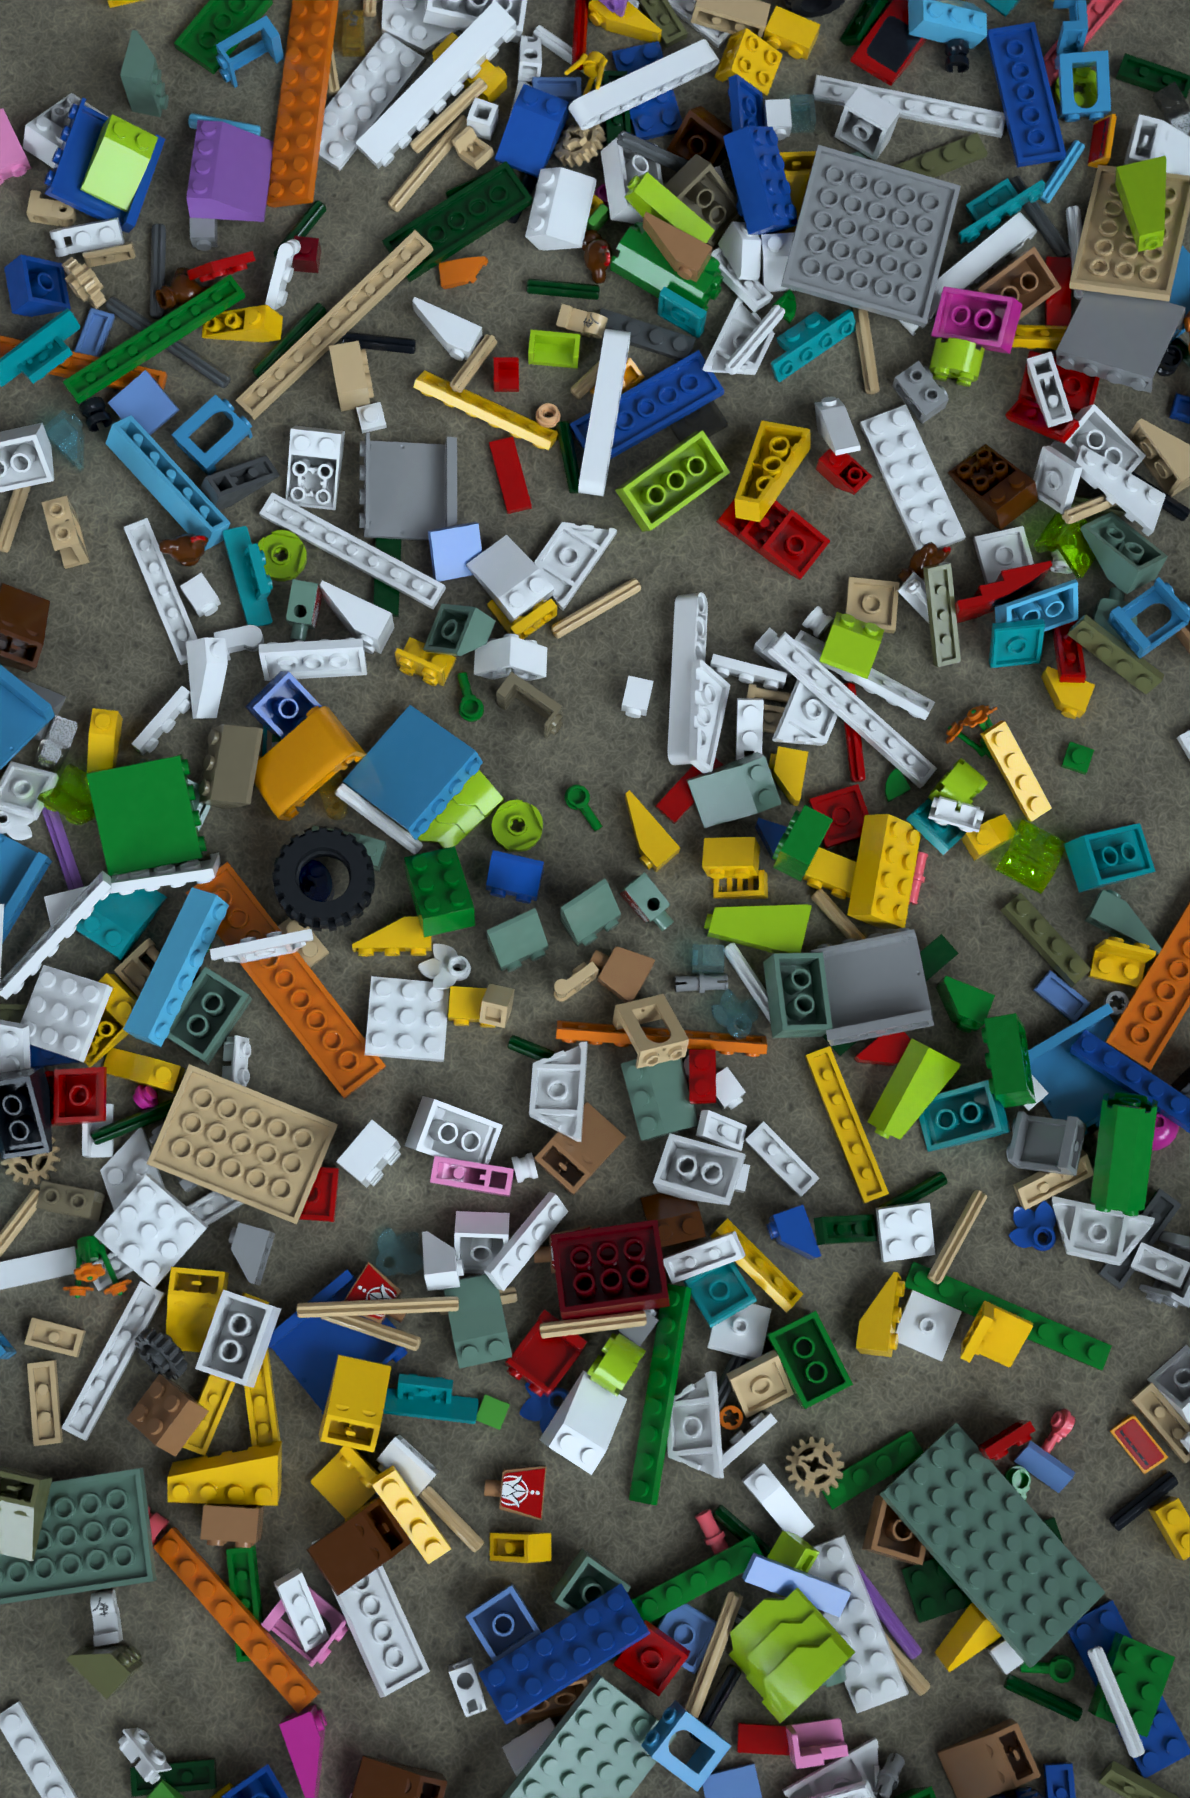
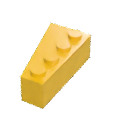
(770, 466)
(229, 1478)

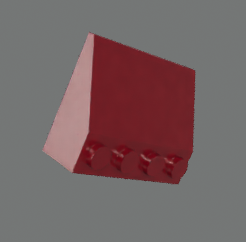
(610, 1270)

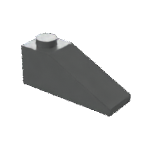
(238, 482)

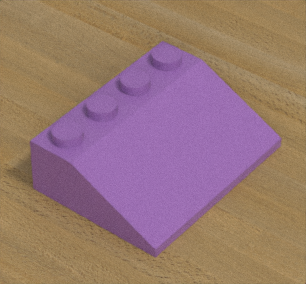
(229, 173)

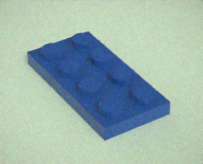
(658, 115)

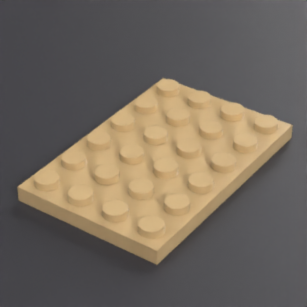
(1107, 251)
(242, 1144)

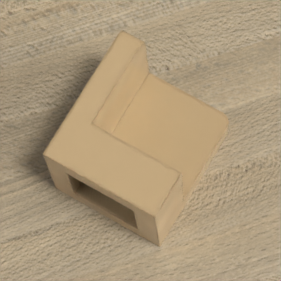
(496, 1005)

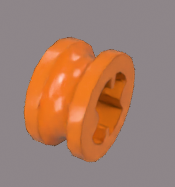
(727, 1425)

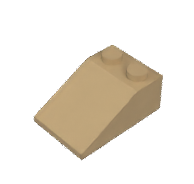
(1165, 456)

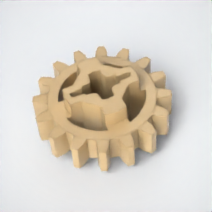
(579, 144)
(84, 282)
(32, 1167)
(825, 1471)

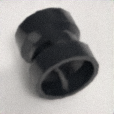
(956, 53)
(1173, 358)
(94, 412)

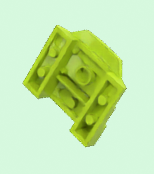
(463, 812)
(787, 1651)

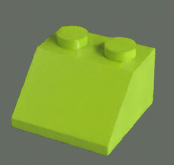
(851, 645)

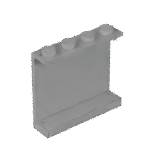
(1119, 338)
(407, 488)
(875, 986)

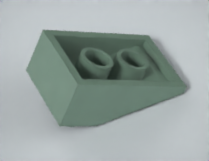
(1123, 552)
(734, 790)
(590, 913)
(518, 940)
(479, 1323)

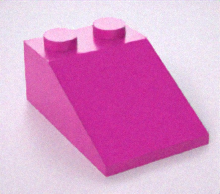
(978, 318)
(305, 1743)

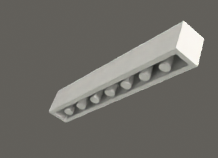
(437, 84)

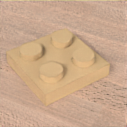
(873, 602)
(760, 1383)

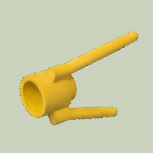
(592, 66)

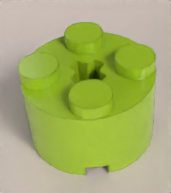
(956, 360)
(960, 784)
(617, 1364)

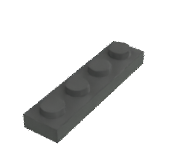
(651, 336)
(1160, 1207)

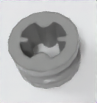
(1117, 995)

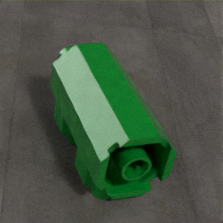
(647, 268)
(1123, 1153)

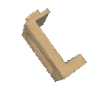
(65, 531)
(645, 1010)

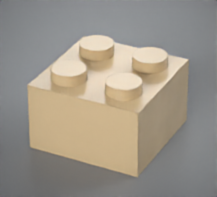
(351, 375)

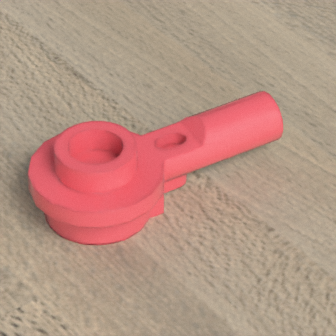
(1062, 1424)

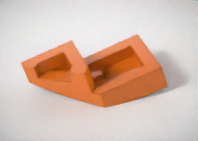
(460, 271)

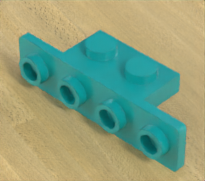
(996, 204)
(809, 340)
(40, 351)
(249, 575)
(429, 1399)

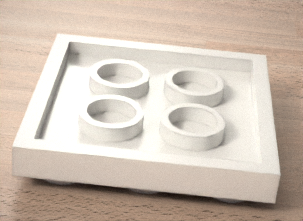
(65, 1012)
(406, 1019)
(151, 1230)

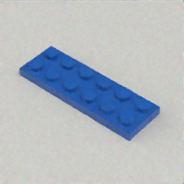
(1025, 94)
(746, 109)
(658, 403)
(564, 1653)
(1165, 1740)

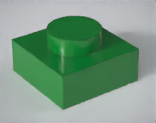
(1077, 758)

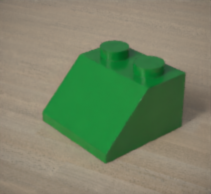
(964, 1003)

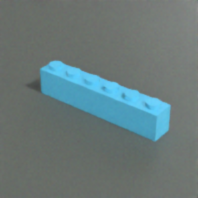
(166, 481)
(176, 967)

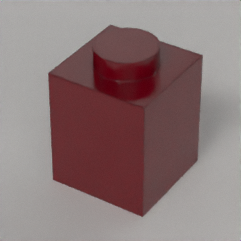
(309, 256)

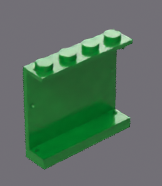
(146, 815)

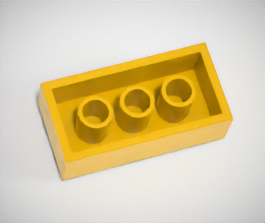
(884, 871)

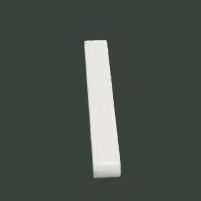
(643, 84)
(980, 260)
(604, 412)
(688, 645)

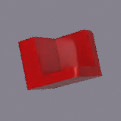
(506, 374)

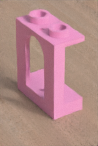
(287, 1633)

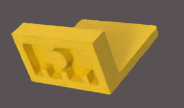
(750, 59)
(525, 626)
(431, 666)
(1120, 961)
(995, 1335)
(346, 1481)

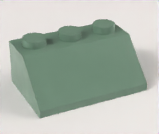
(143, 78)
(660, 1098)

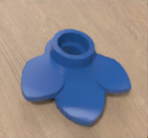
(1032, 1223)
(541, 1407)

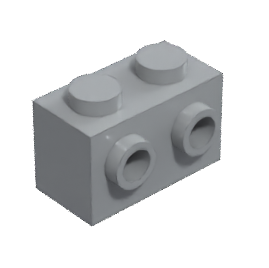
(920, 392)

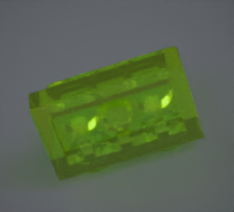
(1069, 542)
(71, 797)
(1032, 856)

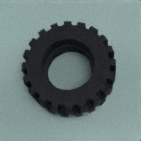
(323, 844)

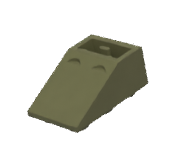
(21, 1511)

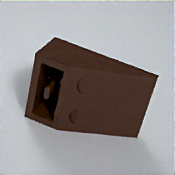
(995, 486)
(21, 627)
(358, 1545)
(394, 1780)

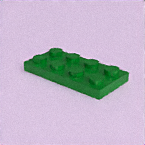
(216, 23)

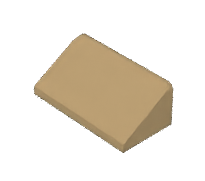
(109, 254)

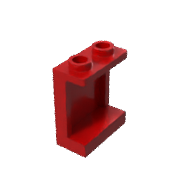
(544, 1360)

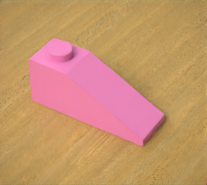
(472, 1176)

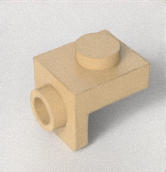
(472, 149)

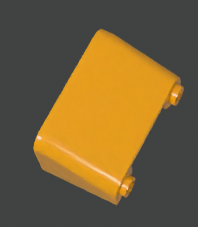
(305, 761)

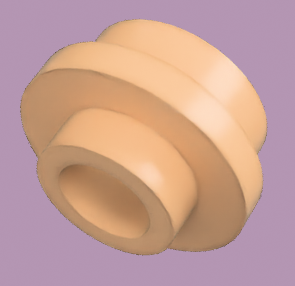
(548, 409)

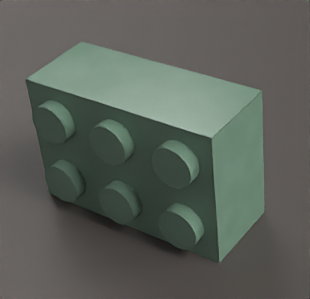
(797, 995)
(208, 1015)

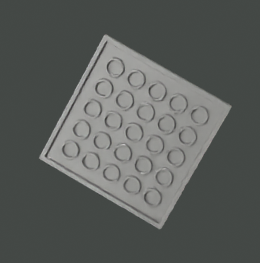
(871, 236)

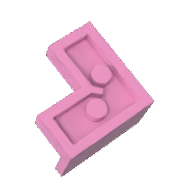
(815, 1741)

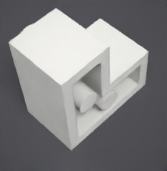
(511, 654)

